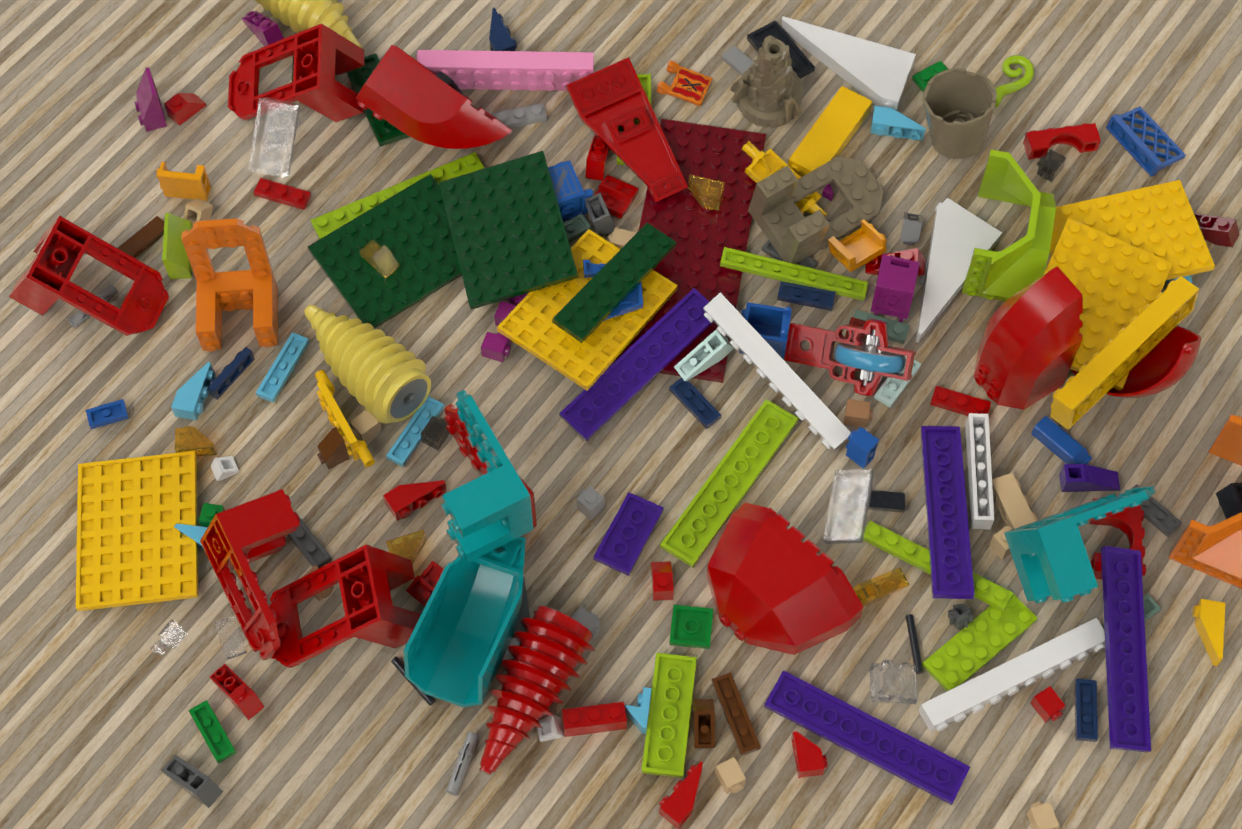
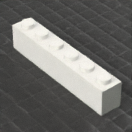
(979, 471)

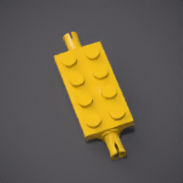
(768, 163)
(354, 447)

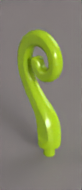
(1009, 88)

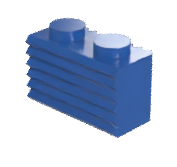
(861, 447)

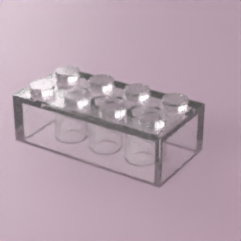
(274, 137)

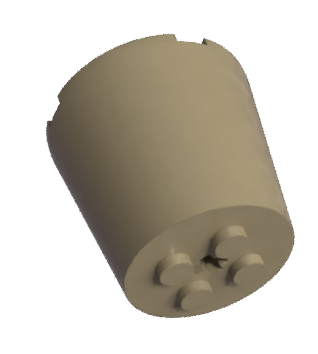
(959, 111)

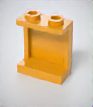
(184, 184)
(858, 247)

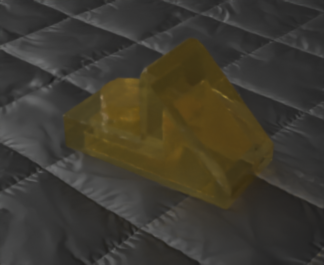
(379, 258)

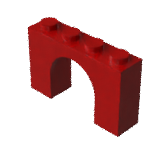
(1130, 524)

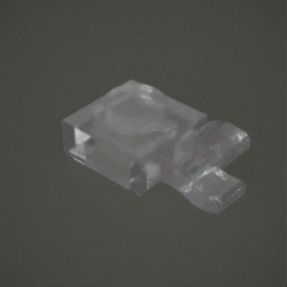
(171, 636)

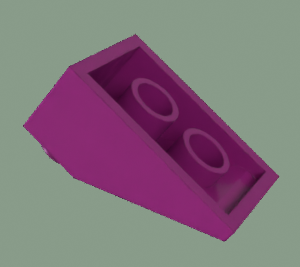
(149, 103)

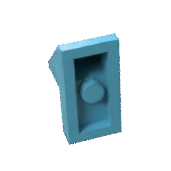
(637, 714)

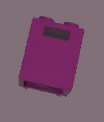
(895, 287)

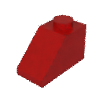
(183, 106)
(662, 581)
(807, 756)

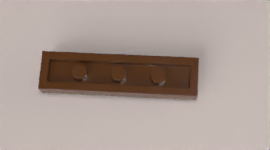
(735, 714)

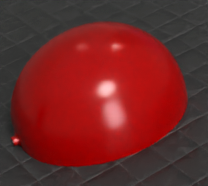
(1161, 366)

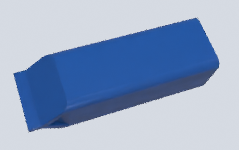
(1060, 442)

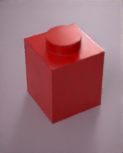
(1048, 705)

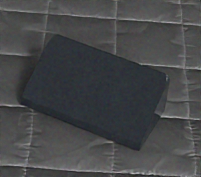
(887, 501)

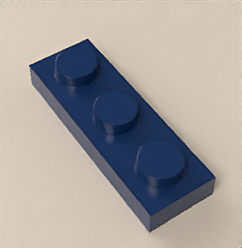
(806, 296)
(231, 373)
(695, 402)
(1086, 710)

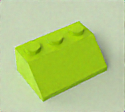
(174, 253)

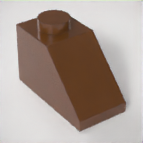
(332, 449)
(704, 723)

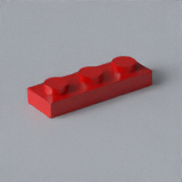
(282, 193)
(959, 402)

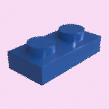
(107, 414)

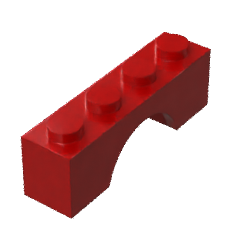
(1082, 137)

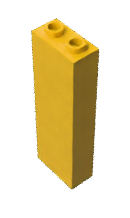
(831, 131)

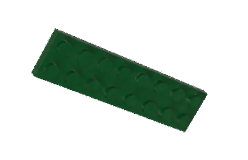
(614, 282)

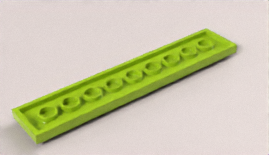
(335, 219)
(729, 483)

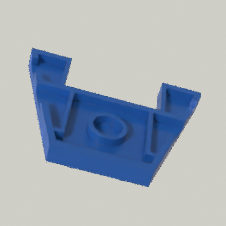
(631, 303)

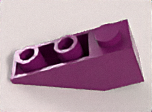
(262, 27)

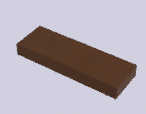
(143, 238)

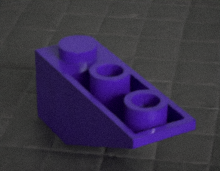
(1087, 478)

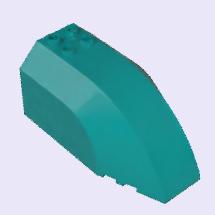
(467, 626)

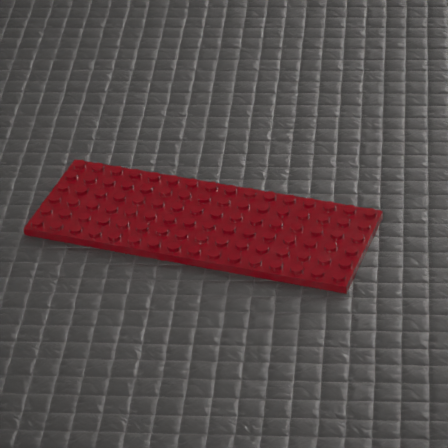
(699, 231)

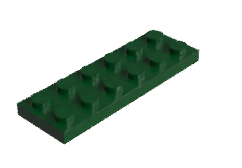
(383, 131)

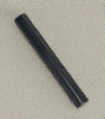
(914, 643)
(400, 666)

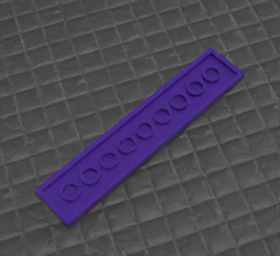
(637, 366)
(946, 513)
(1125, 650)
(867, 737)

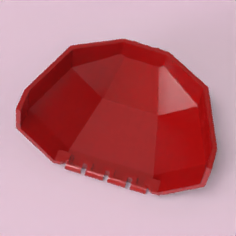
(776, 586)

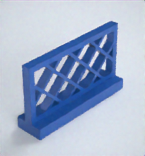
(1137, 146)

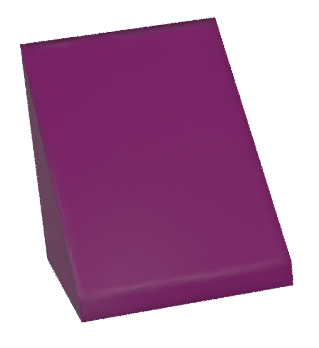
(828, 193)

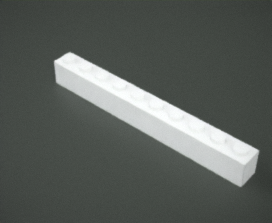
(777, 371)
(1013, 675)

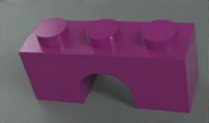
(497, 345)

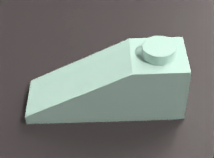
(705, 355)

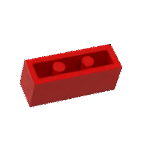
(594, 719)

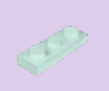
(894, 387)

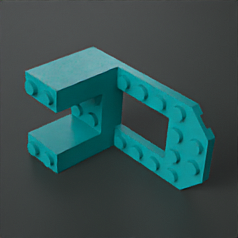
(493, 505)
(1052, 552)

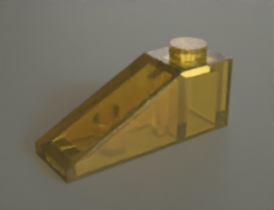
(880, 586)

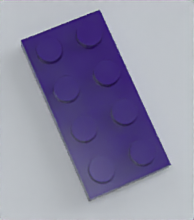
(628, 533)

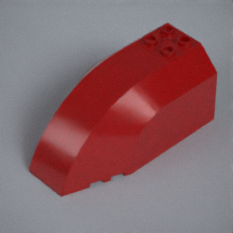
(426, 106)
(1031, 342)

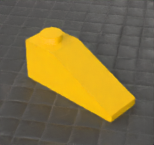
(1210, 625)

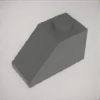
(600, 215)
(911, 228)

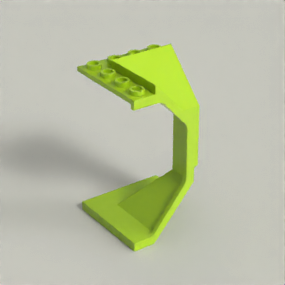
(1012, 269)

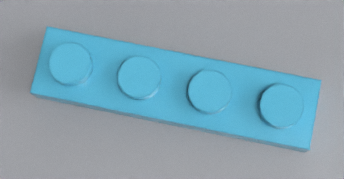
(282, 367)
(411, 435)

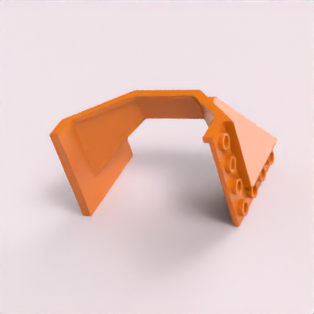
(1218, 547)

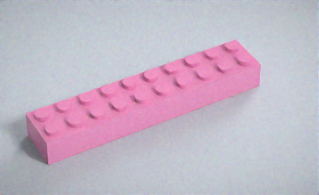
(509, 68)

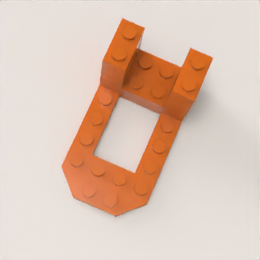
(231, 289)

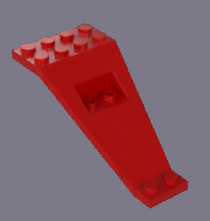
(615, 99)

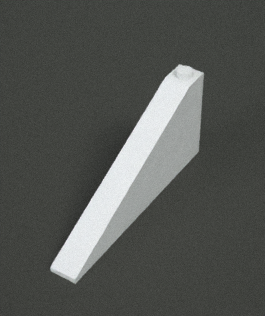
(867, 66)
(950, 253)

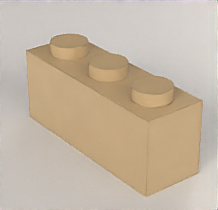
(1011, 502)

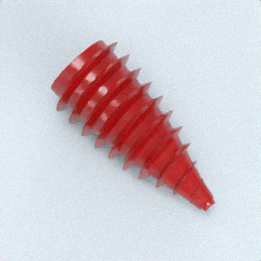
(533, 680)

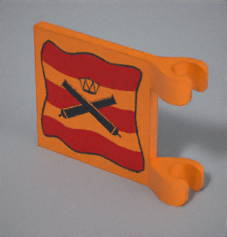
(687, 84)

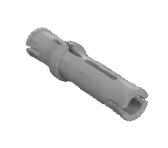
(80, 316)
(462, 764)

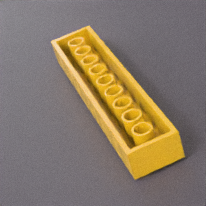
(1123, 352)

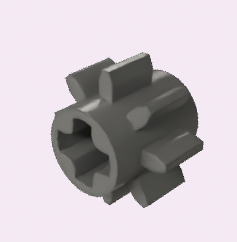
(960, 616)

